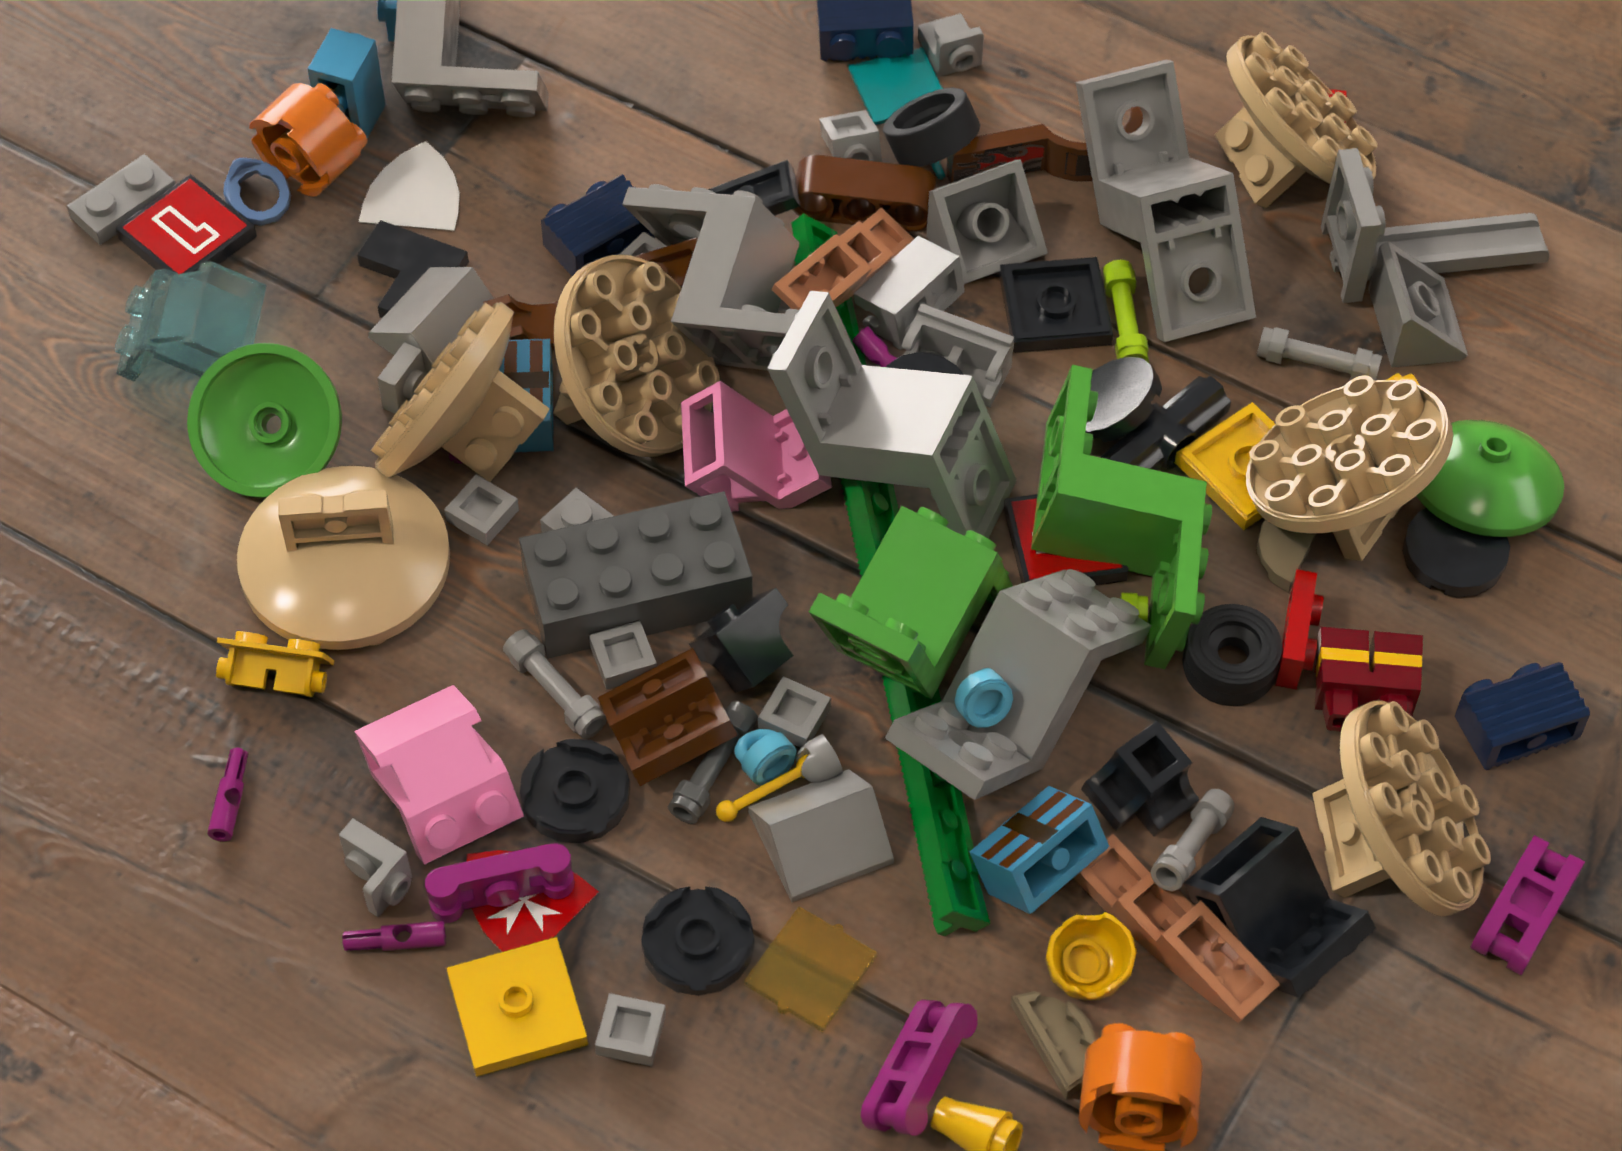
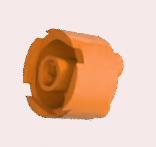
(307, 137)
(1141, 1089)

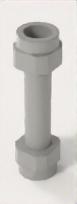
(1276, 345)
(580, 713)
(1178, 860)

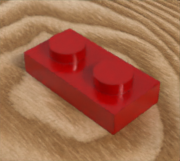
(1302, 611)

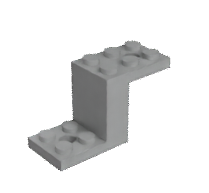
(428, 74)
(1166, 200)
(735, 263)
(890, 421)
(1046, 647)

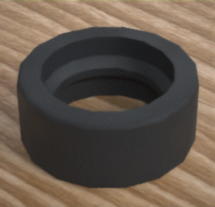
(931, 127)

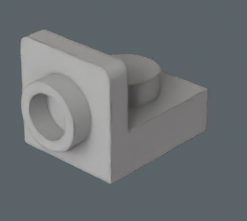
(951, 44)
(852, 136)
(377, 862)

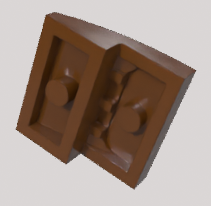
(666, 716)

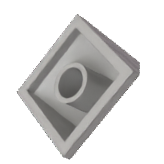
(986, 220)
(1413, 311)
(432, 312)
(823, 834)

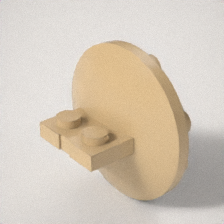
(1286, 120)
(624, 357)
(464, 404)
(1349, 460)
(343, 557)
(1400, 814)

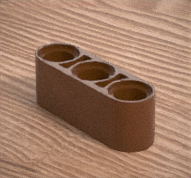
(855, 189)

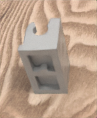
(913, 277)
(970, 346)

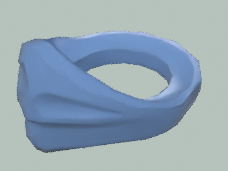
(244, 168)

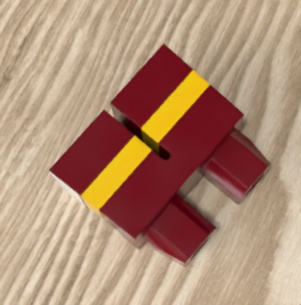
(1357, 674)

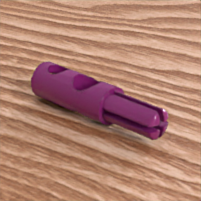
(873, 347)
(229, 788)
(422, 936)

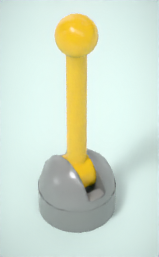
(814, 762)

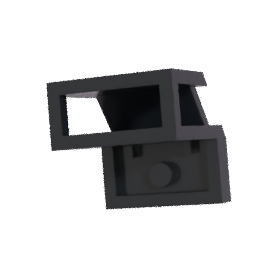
(1278, 905)

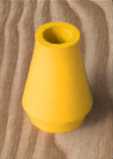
(977, 1126)

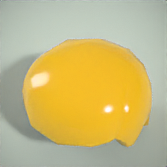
(1091, 956)

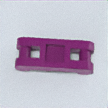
(499, 880)
(1527, 904)
(916, 1066)

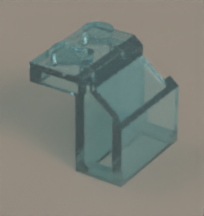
(188, 319)

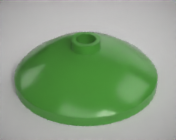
(232, 414)
(1495, 481)

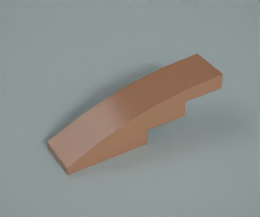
(845, 261)
(1178, 933)

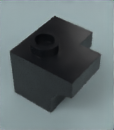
(745, 641)
(1144, 781)

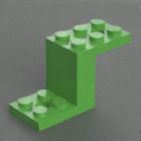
(1122, 517)
(914, 600)

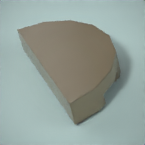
(1282, 553)
(1059, 1035)

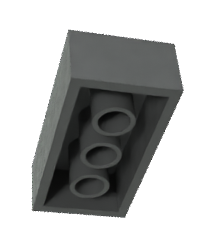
(647, 565)

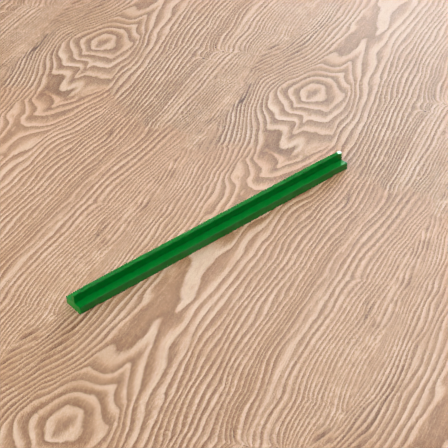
(934, 803)

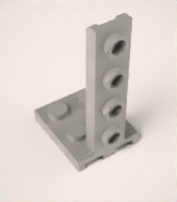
(1444, 247)

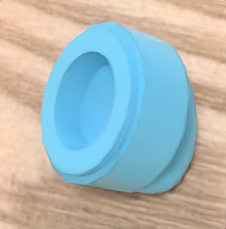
(983, 698)
(768, 755)

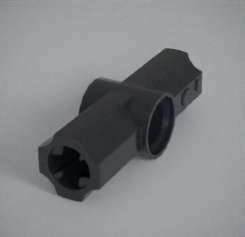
(1172, 426)

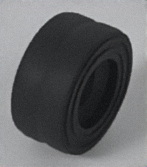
(1227, 682)

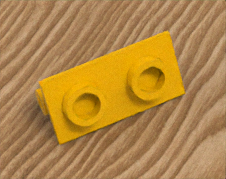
(252, 658)

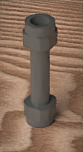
(693, 797)

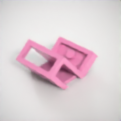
(745, 452)
(440, 773)

